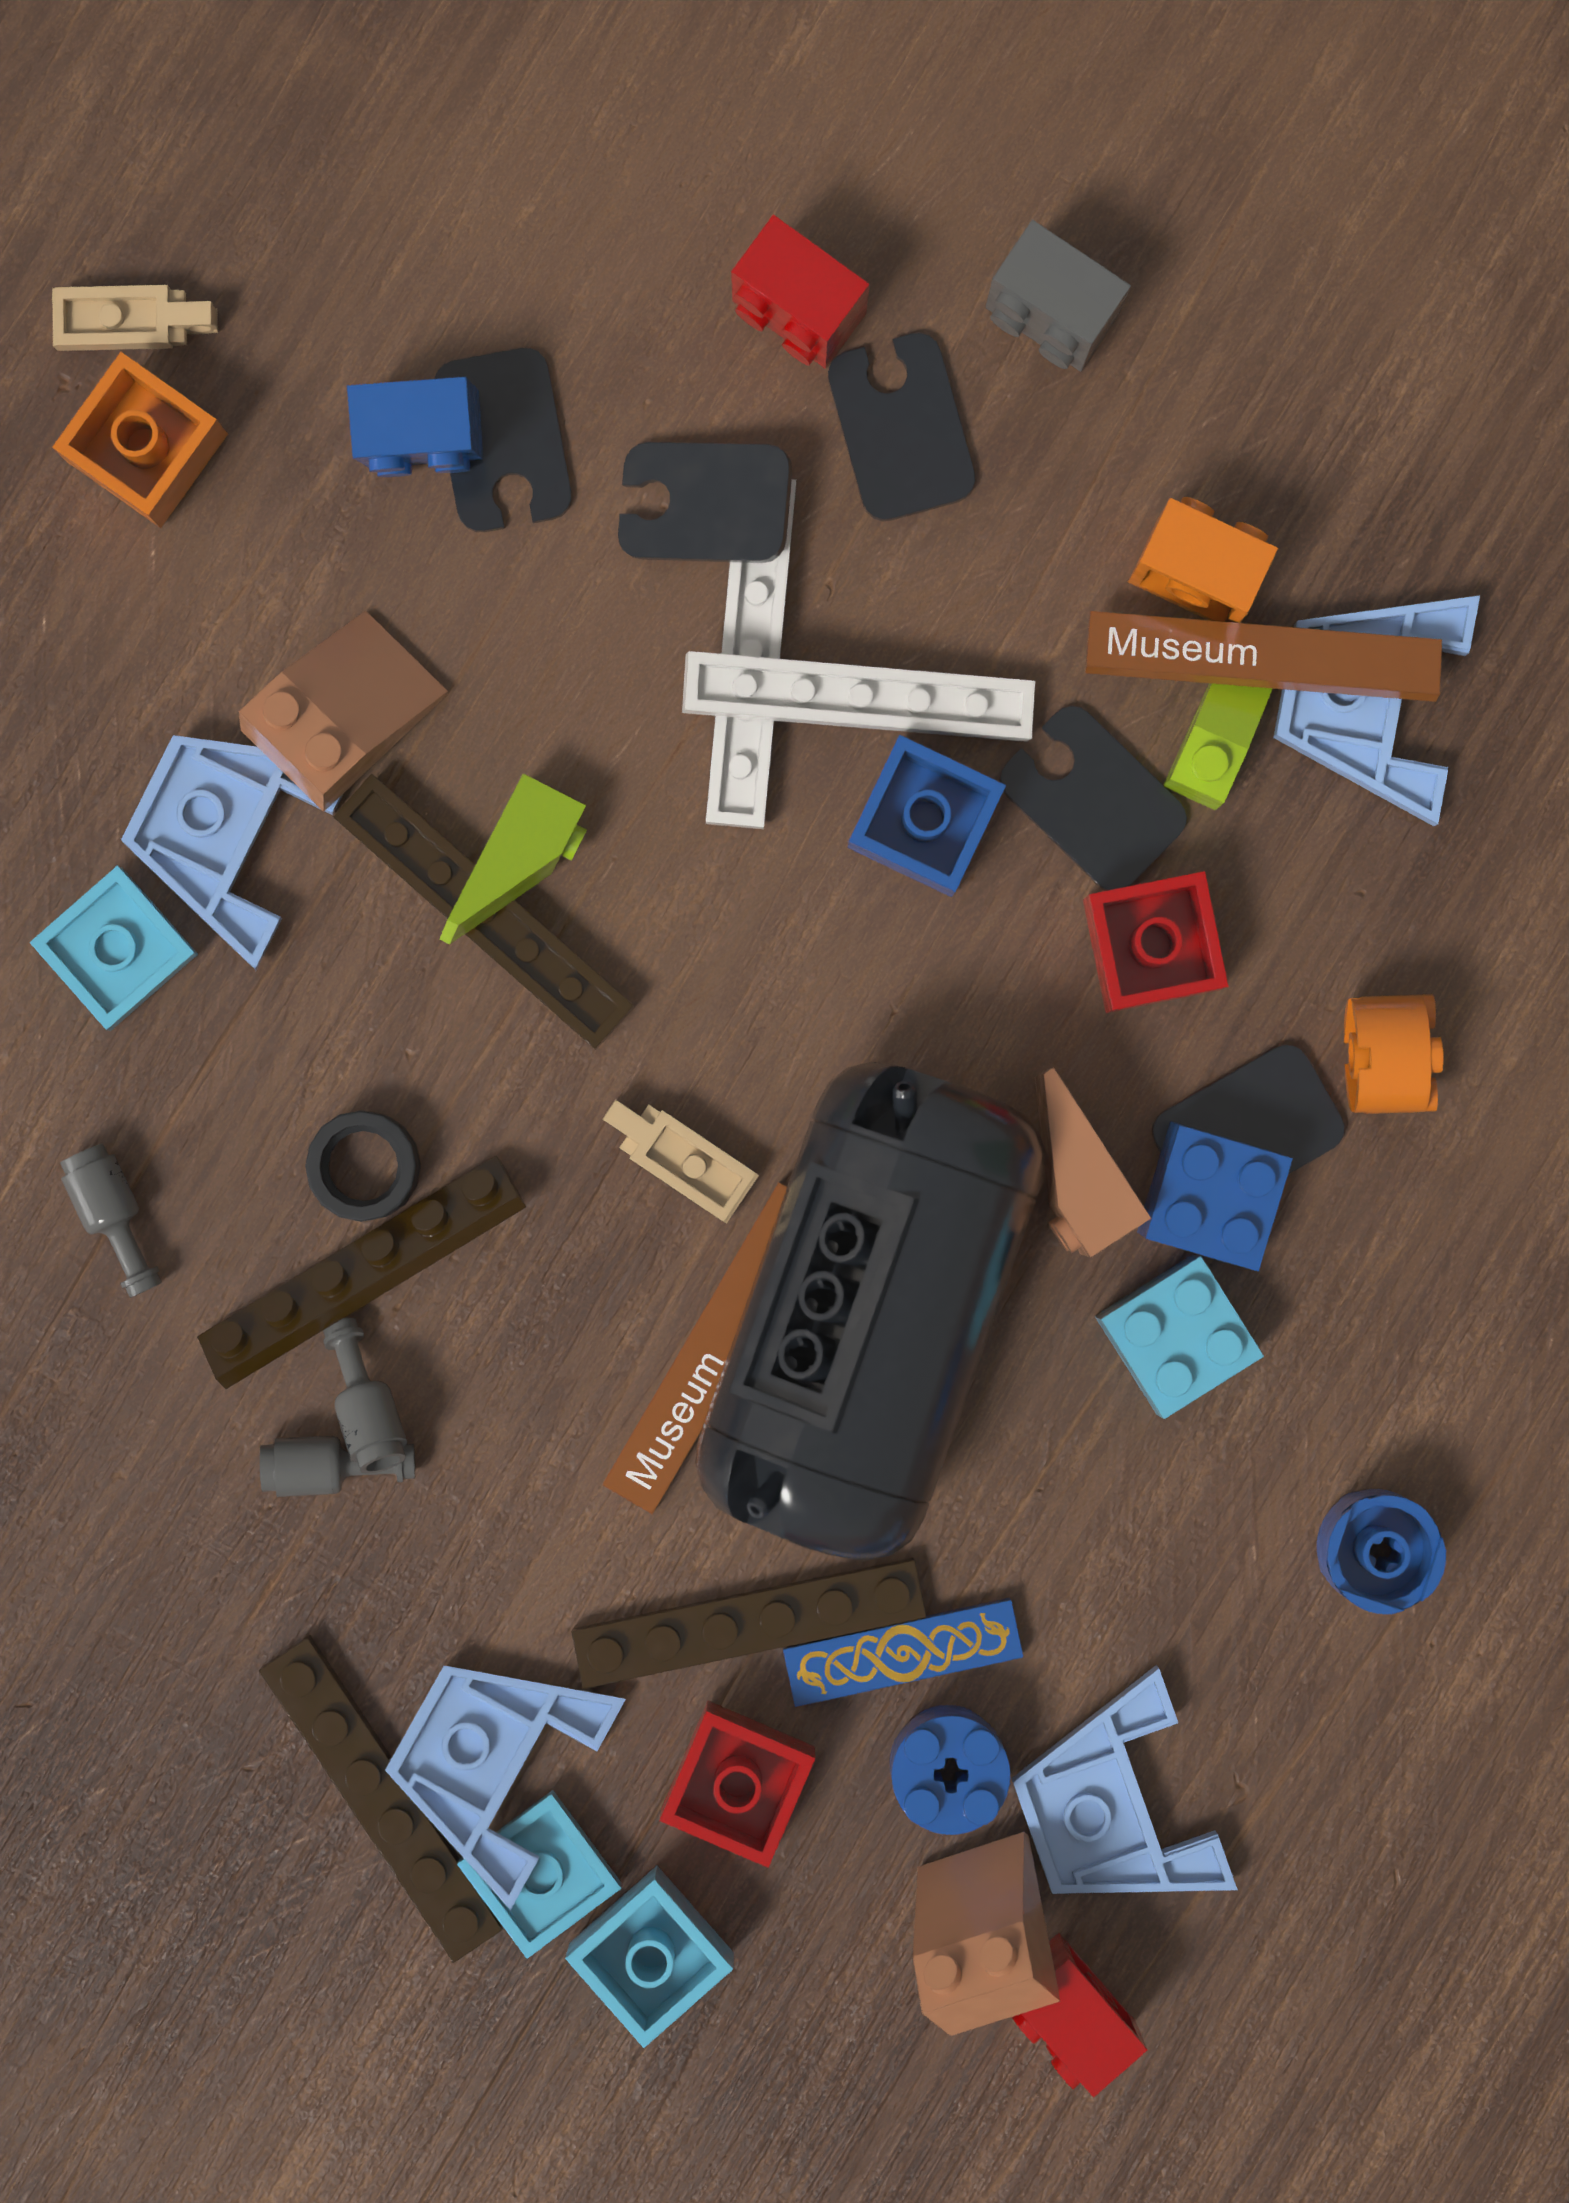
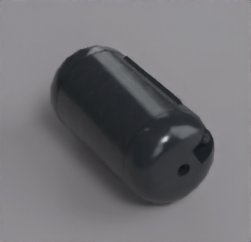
(870, 1311)

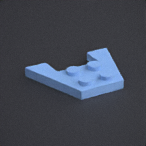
(1358, 732)
(201, 826)
(470, 1750)
(1092, 1814)

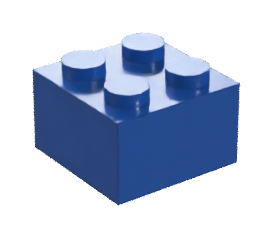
(415, 425)
(926, 816)
(1214, 1196)

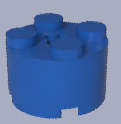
(1392, 1581)
(974, 1793)

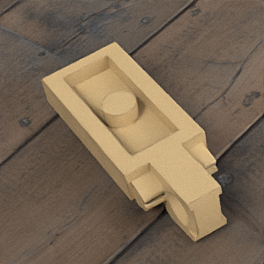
(127, 317)
(682, 1159)

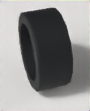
(319, 1174)

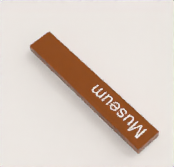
(1263, 656)
(686, 1392)

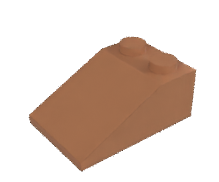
(340, 708)
(1082, 1180)
(982, 1937)

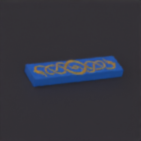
(903, 1652)

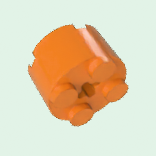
(1392, 1054)

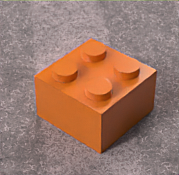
(140, 439)
(1203, 561)

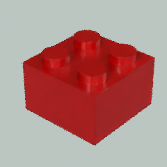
(798, 293)
(1155, 942)
(738, 1784)
(1085, 2031)

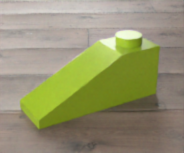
(1217, 743)
(520, 853)

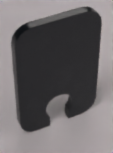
(517, 437)
(906, 442)
(722, 503)
(1108, 808)
(1266, 1104)

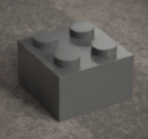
(1055, 297)

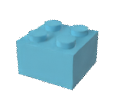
(1179, 1336)
(650, 1956)

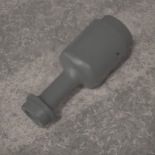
(106, 1207)
(366, 1407)
(316, 1466)

